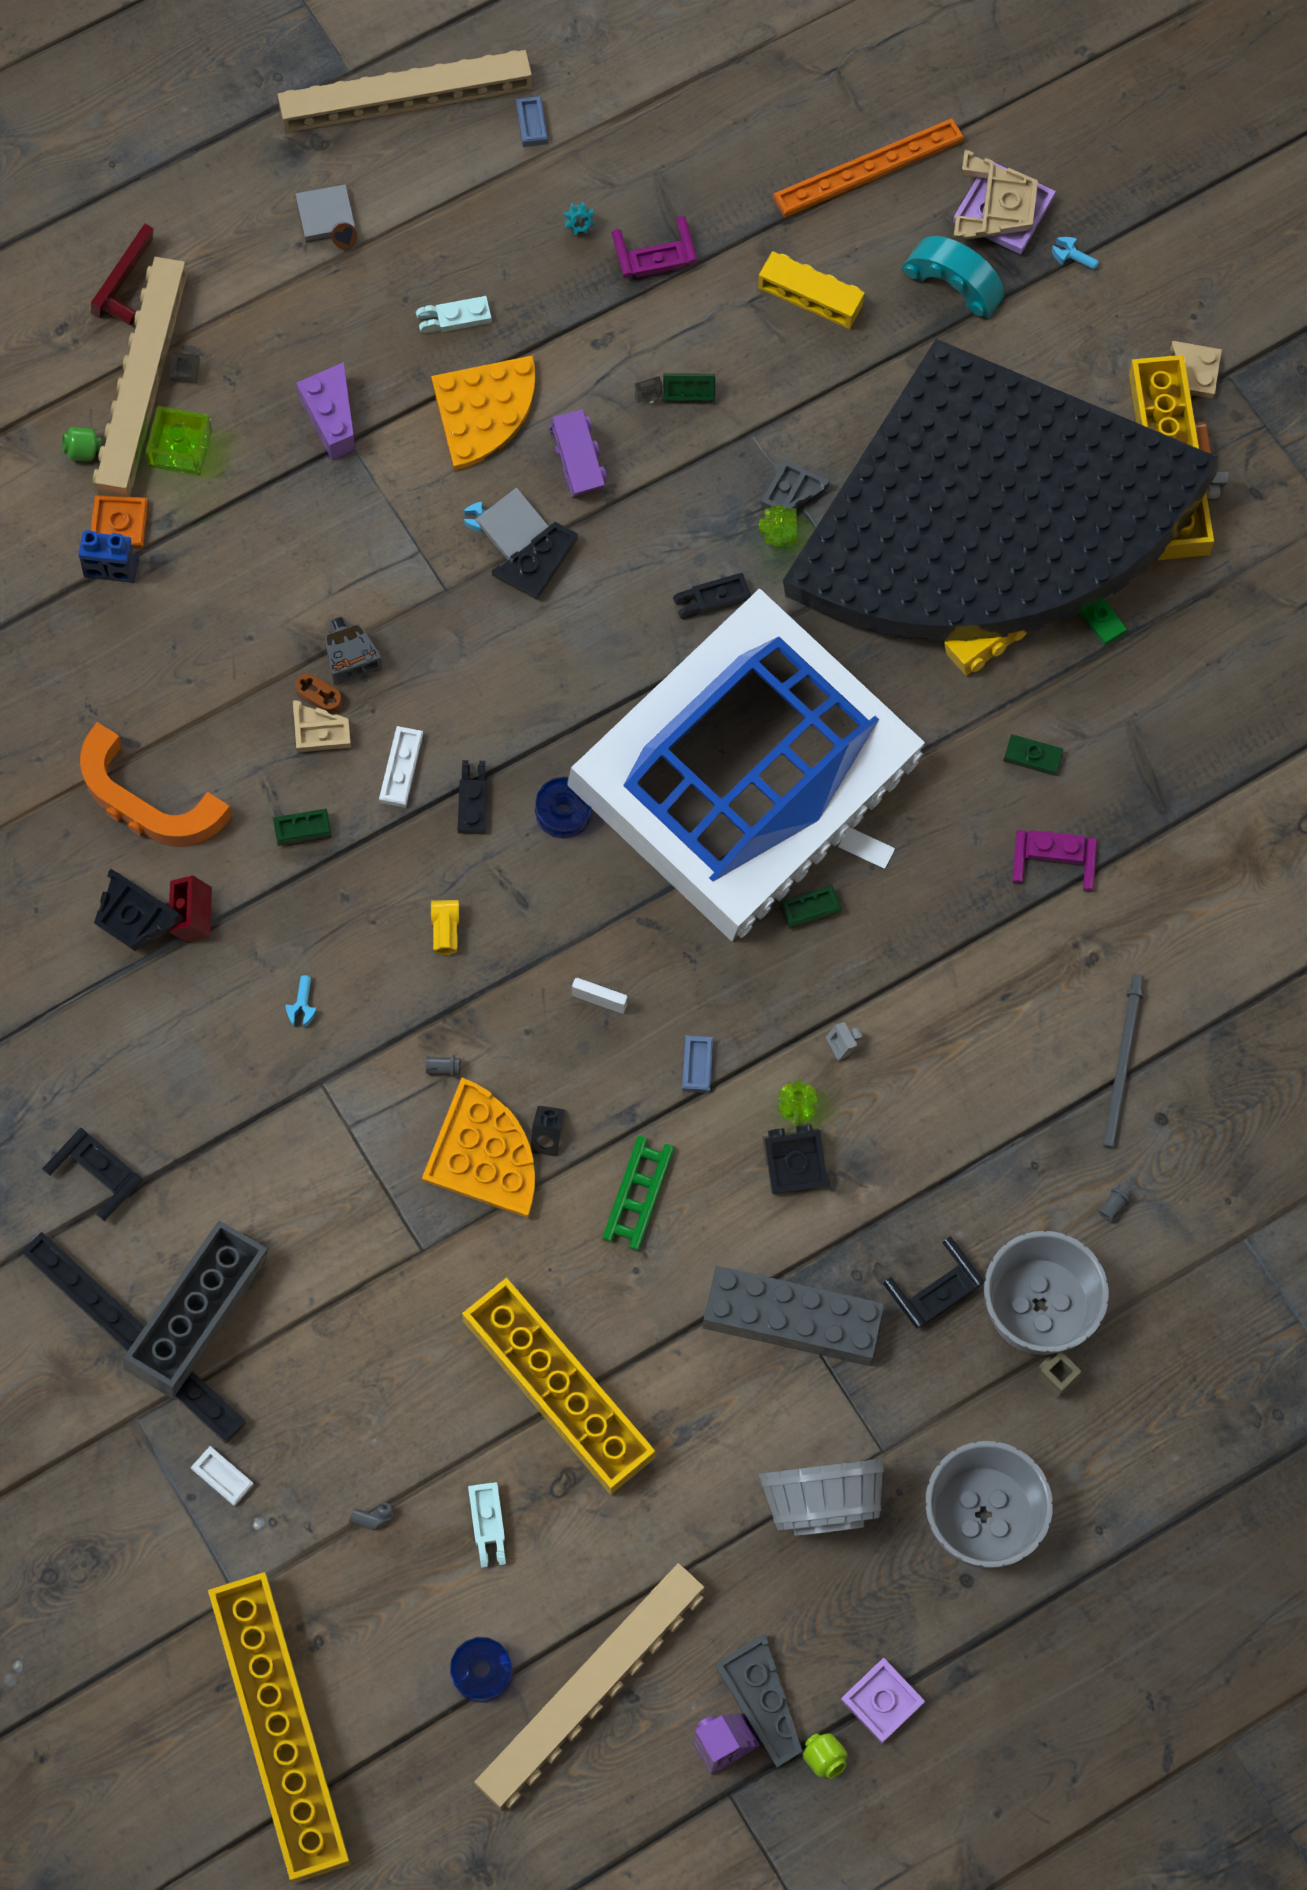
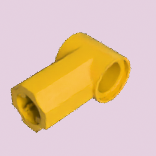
(445, 921)

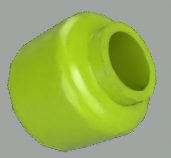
(825, 1755)

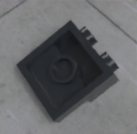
(795, 1159)

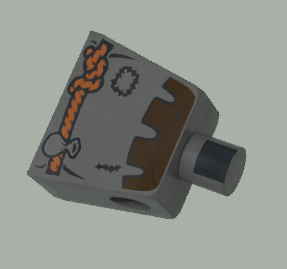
(350, 652)

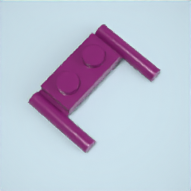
(656, 258)
(1055, 848)

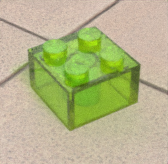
(178, 440)

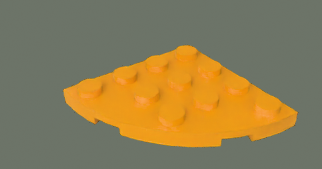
(483, 407)
(483, 1153)

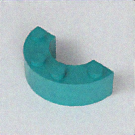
(961, 268)

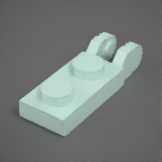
(455, 315)
(487, 1520)

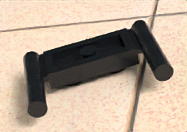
(101, 1165)
(941, 1293)

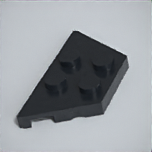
(132, 913)

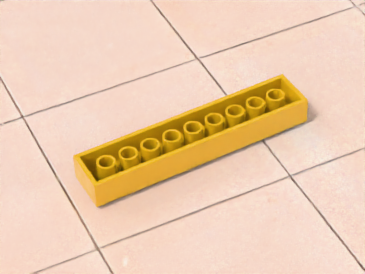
(279, 1728)

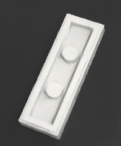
(401, 767)

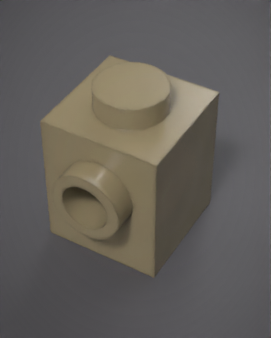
(1058, 1373)

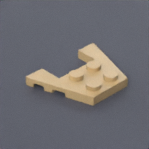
(1008, 200)

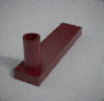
(104, 299)

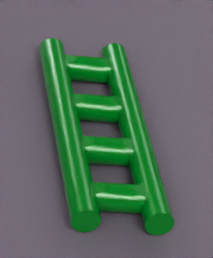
(644, 1209)

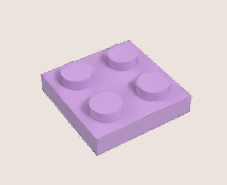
(882, 1700)

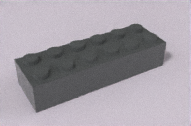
(195, 1309)
(793, 1315)

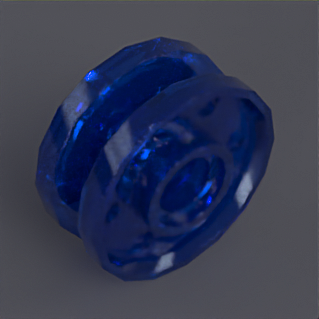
(557, 822)
(481, 1651)

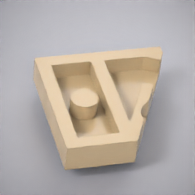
(1201, 367)
(319, 729)

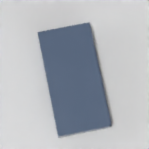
(531, 121)
(697, 1064)

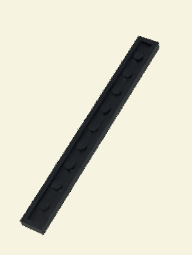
(125, 1329)

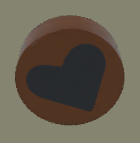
(343, 235)

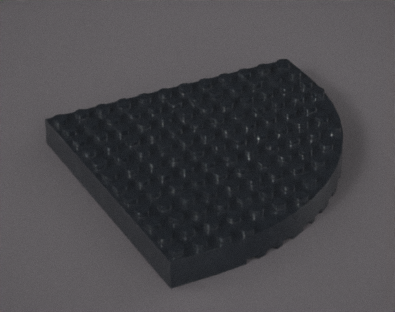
(994, 507)

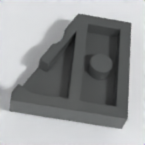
(793, 487)

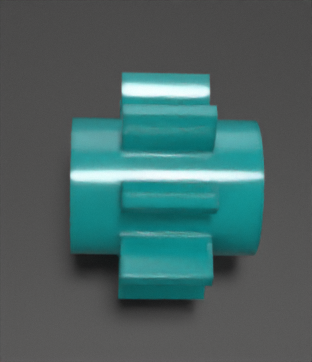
(579, 210)

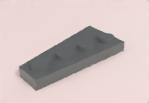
(758, 1692)

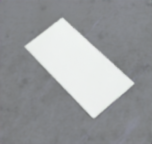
(866, 847)

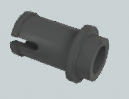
(443, 1065)
(1116, 1201)

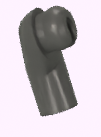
(374, 1519)

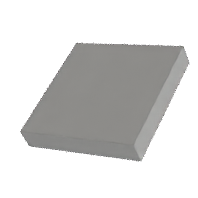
(322, 210)
(511, 523)

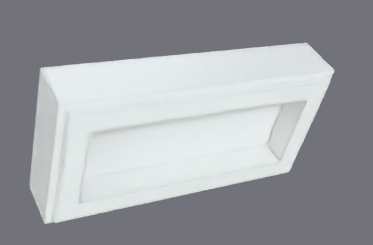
(599, 995)
(222, 1476)

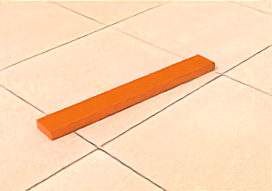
(868, 168)

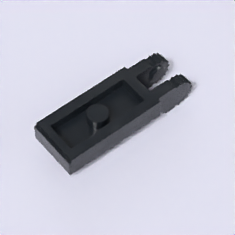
(713, 595)
(472, 801)

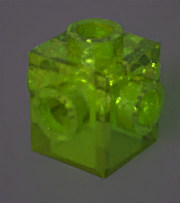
(779, 525)
(797, 1110)

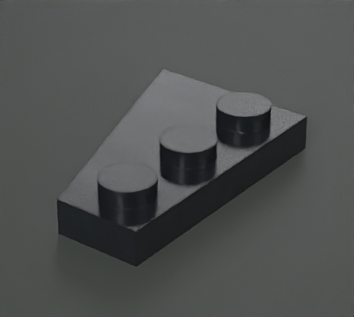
(537, 562)

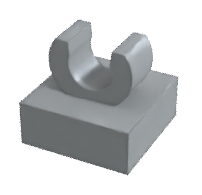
(1220, 479)
(843, 1040)

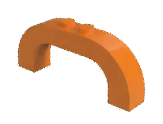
(171, 830)

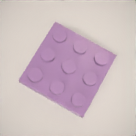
(974, 207)

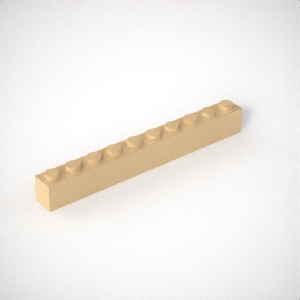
(405, 91)
(141, 378)
(589, 1687)

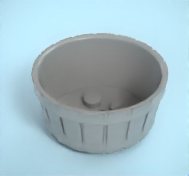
(1052, 1269)
(1002, 1482)
(824, 1496)

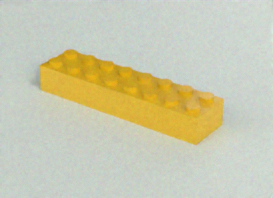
(1165, 405)
(558, 1386)

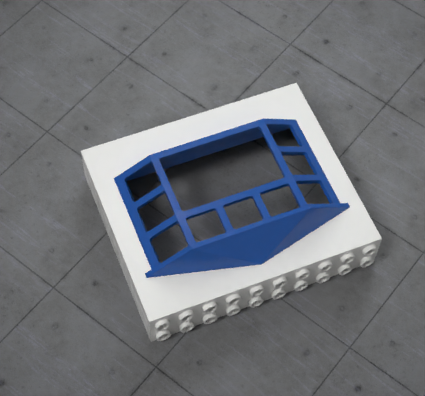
(800, 823)

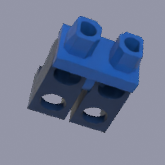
(108, 555)

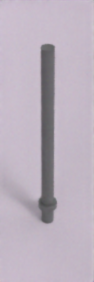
(1135, 994)

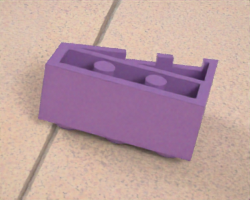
(328, 409)
(578, 452)
(724, 1740)

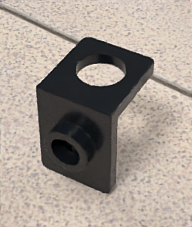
(549, 1123)

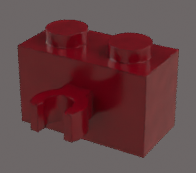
(193, 901)

